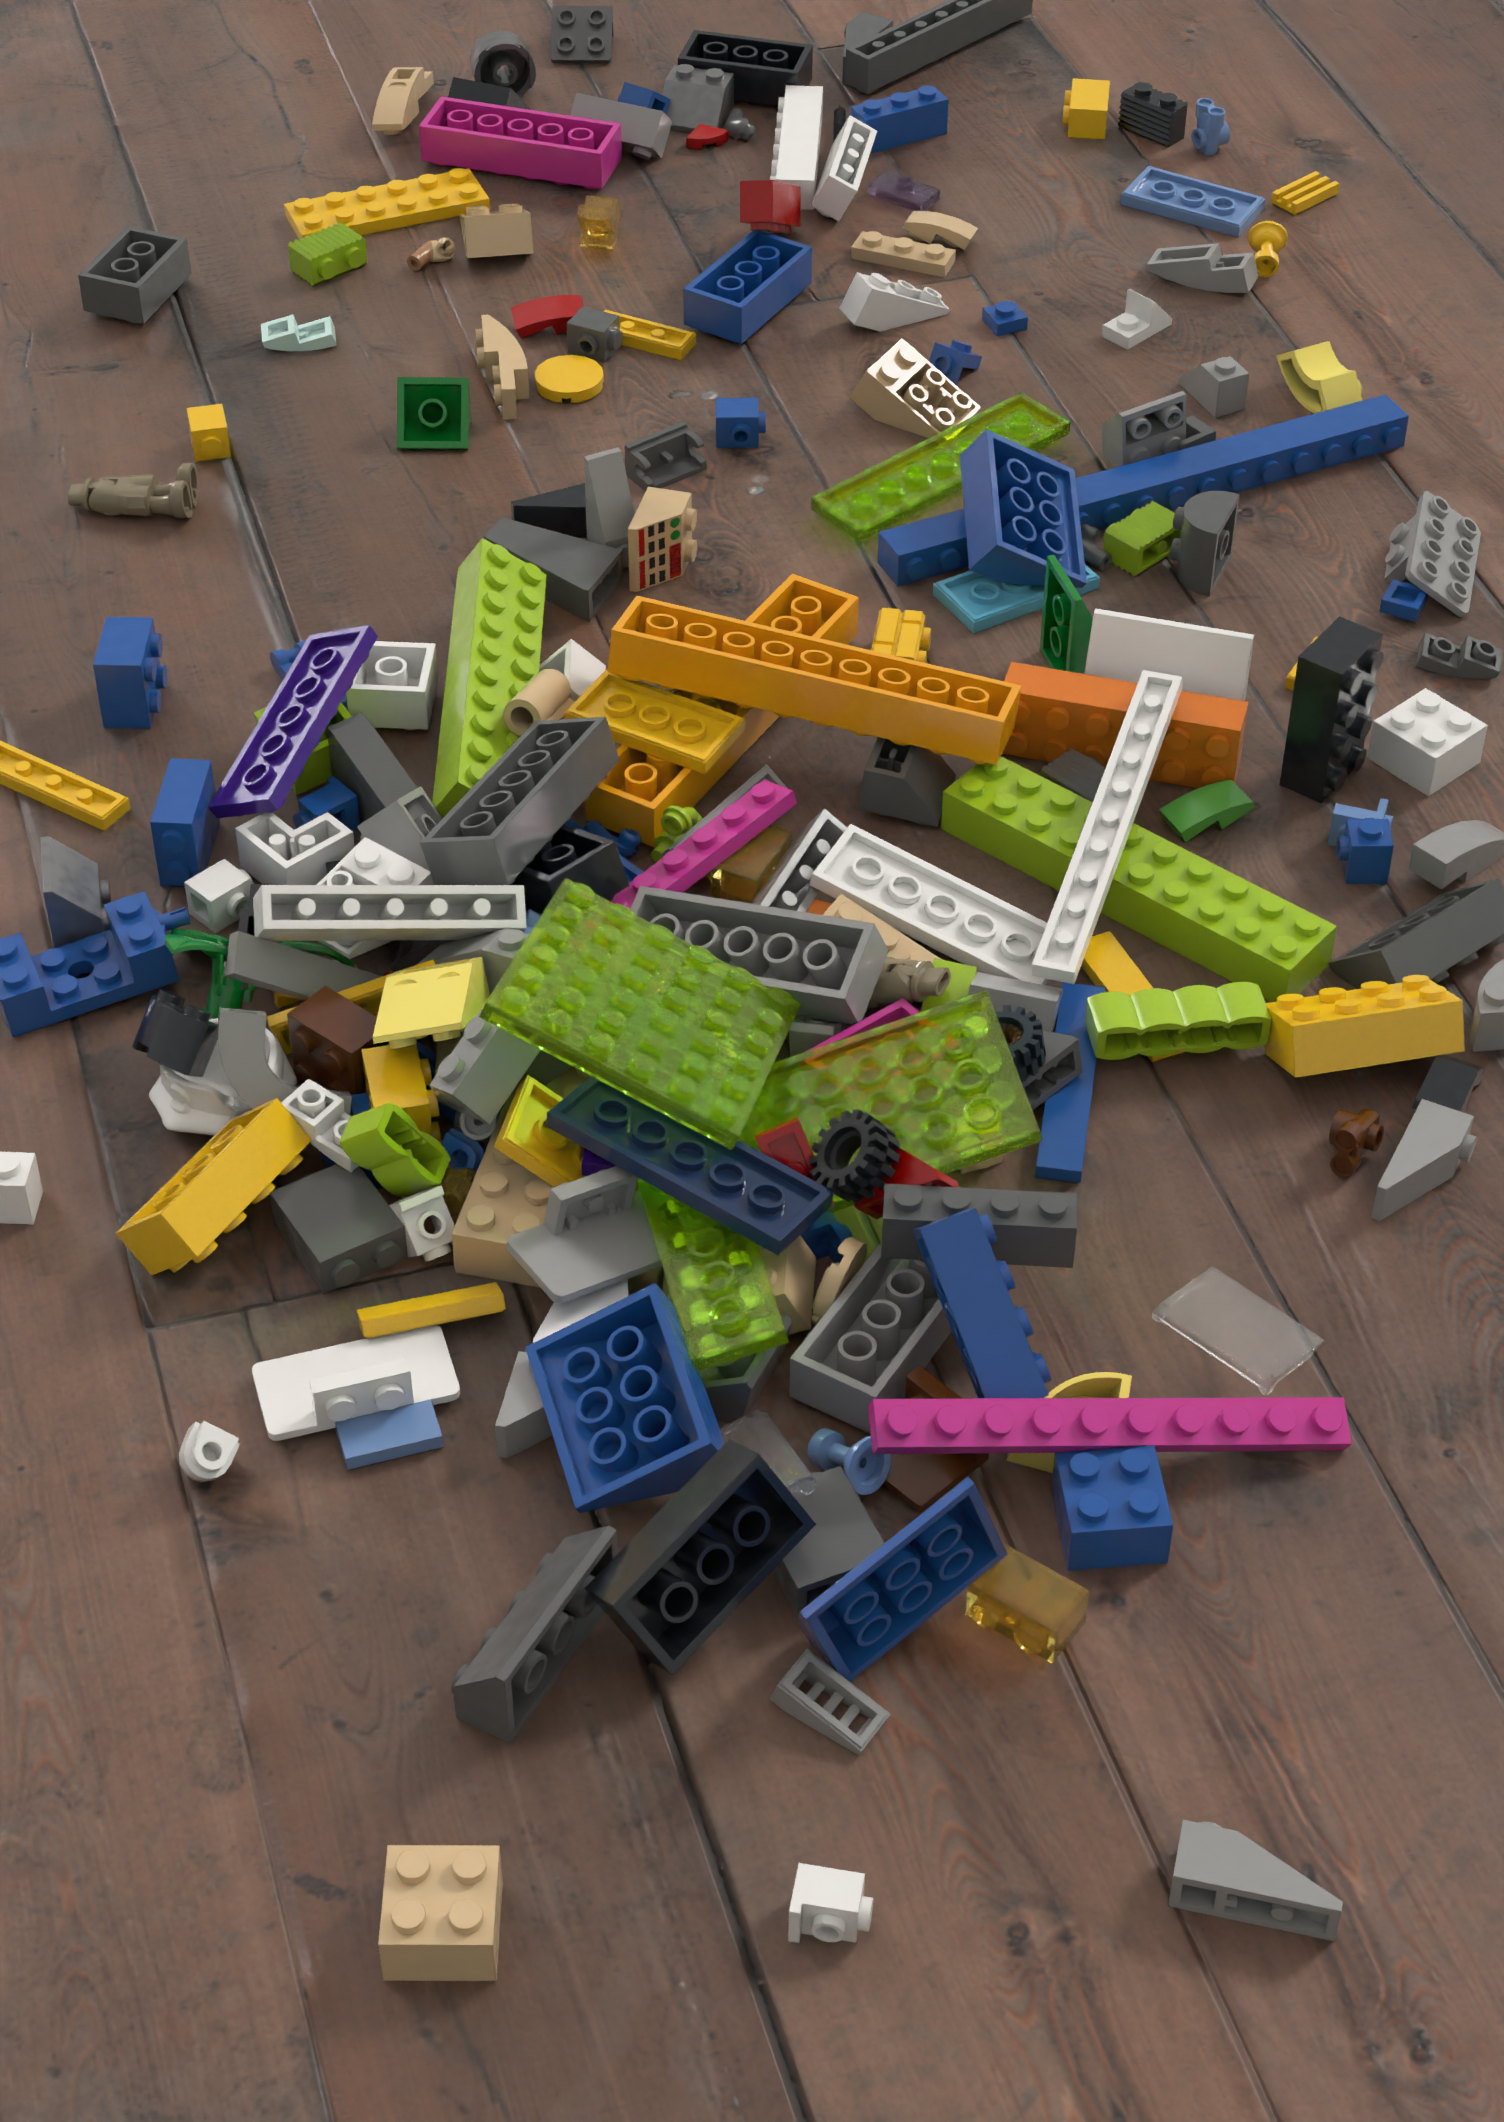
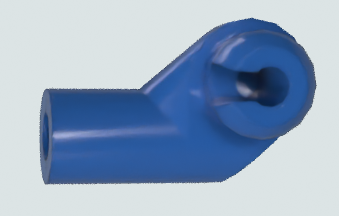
(626, 842)

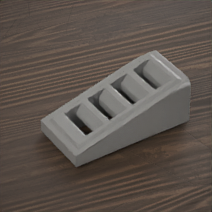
(827, 1680)

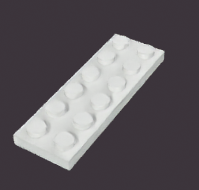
(931, 905)

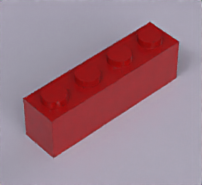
(770, 205)

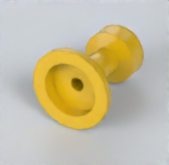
(1267, 240)

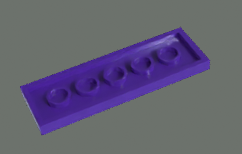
(293, 722)

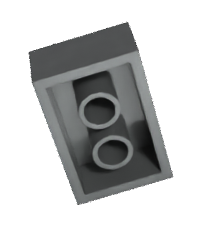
(135, 274)

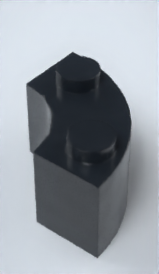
(176, 1034)

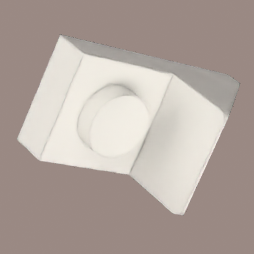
(1138, 323)

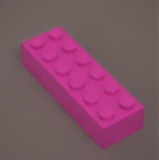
(521, 142)

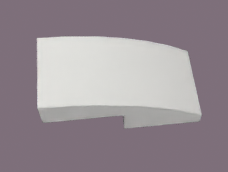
(322, 1118)

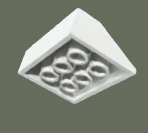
(1206, 657)

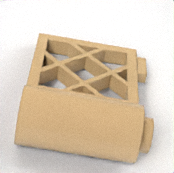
(541, 699)

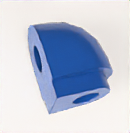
(463, 1150)

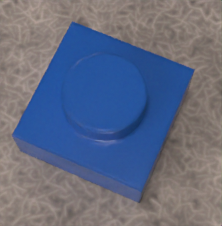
(1004, 318)
(1403, 600)

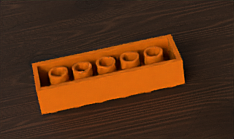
(1087, 712)

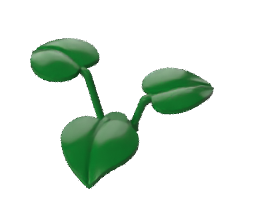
(226, 991)

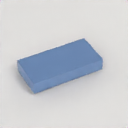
(389, 1434)

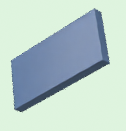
(1193, 201)

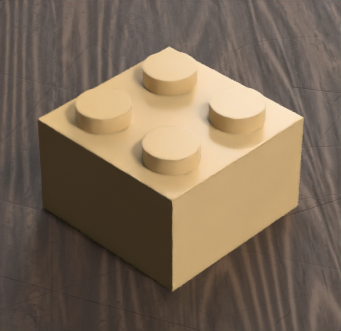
(441, 1913)

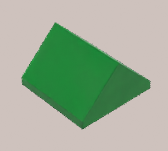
(433, 413)

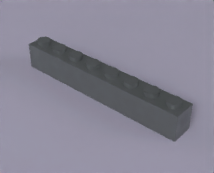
(926, 39)

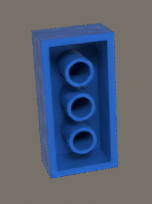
(747, 286)
(980, 1308)

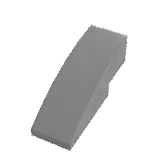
(1205, 268)
(1457, 852)

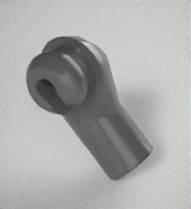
(738, 125)
(1093, 554)

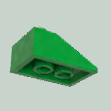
(1064, 622)

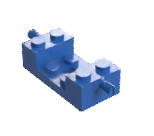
(120, 960)

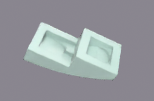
(286, 335)

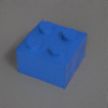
(129, 672)
(1111, 1508)

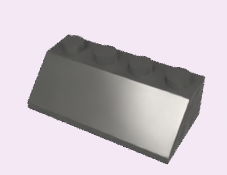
(1429, 938)
(535, 1638)

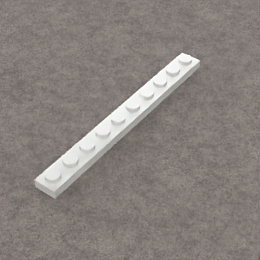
(1107, 828)

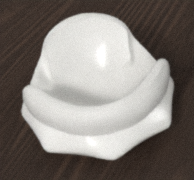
(209, 1101)

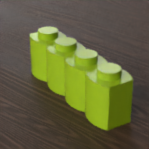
(1170, 1021)

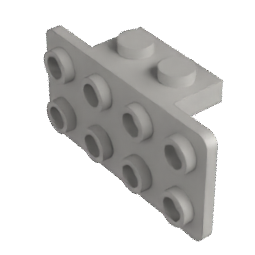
(1436, 553)
(589, 1237)

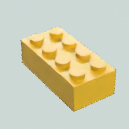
(1364, 1026)
(215, 1188)

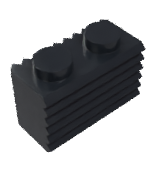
(1153, 114)

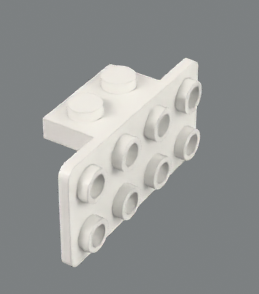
(352, 1380)

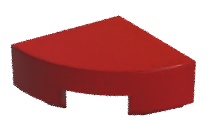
(705, 135)

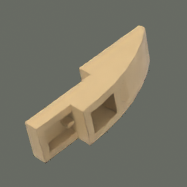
(399, 98)
(503, 364)

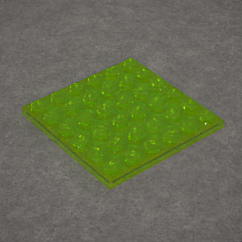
(643, 1012)

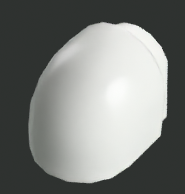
(207, 1451)

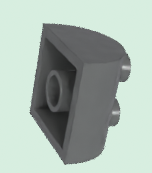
(1205, 539)

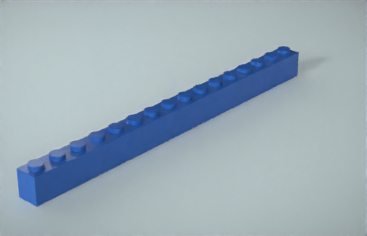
(1171, 479)

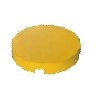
(569, 378)

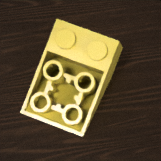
(431, 1001)

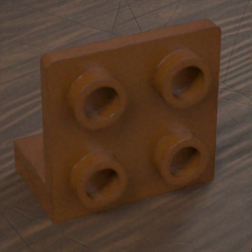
(927, 1477)

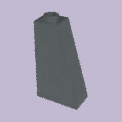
(577, 570)
(366, 765)

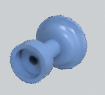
(861, 1466)

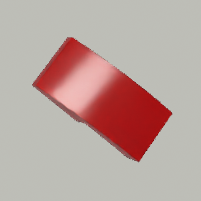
(545, 312)

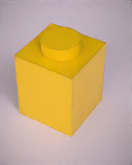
(208, 432)

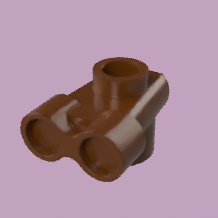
(1353, 1137)

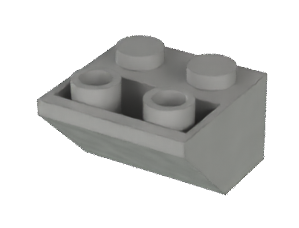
(1145, 430)

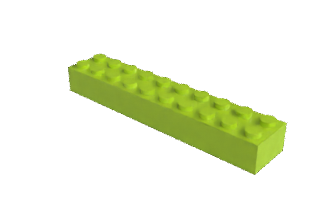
(489, 662)
(1156, 886)

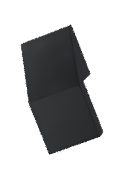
(1450, 1082)

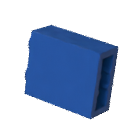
(182, 822)

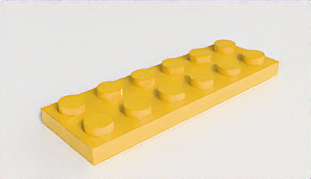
(390, 204)

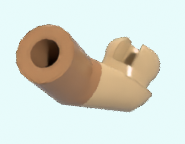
(431, 252)

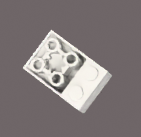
(372, 865)

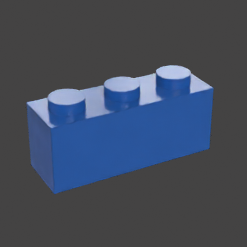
(904, 117)

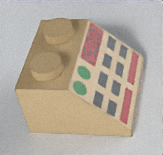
(661, 538)

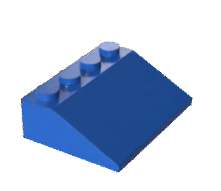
(1019, 512)
(625, 1402)
(903, 1582)

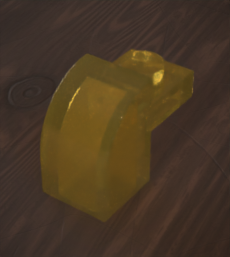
(599, 222)

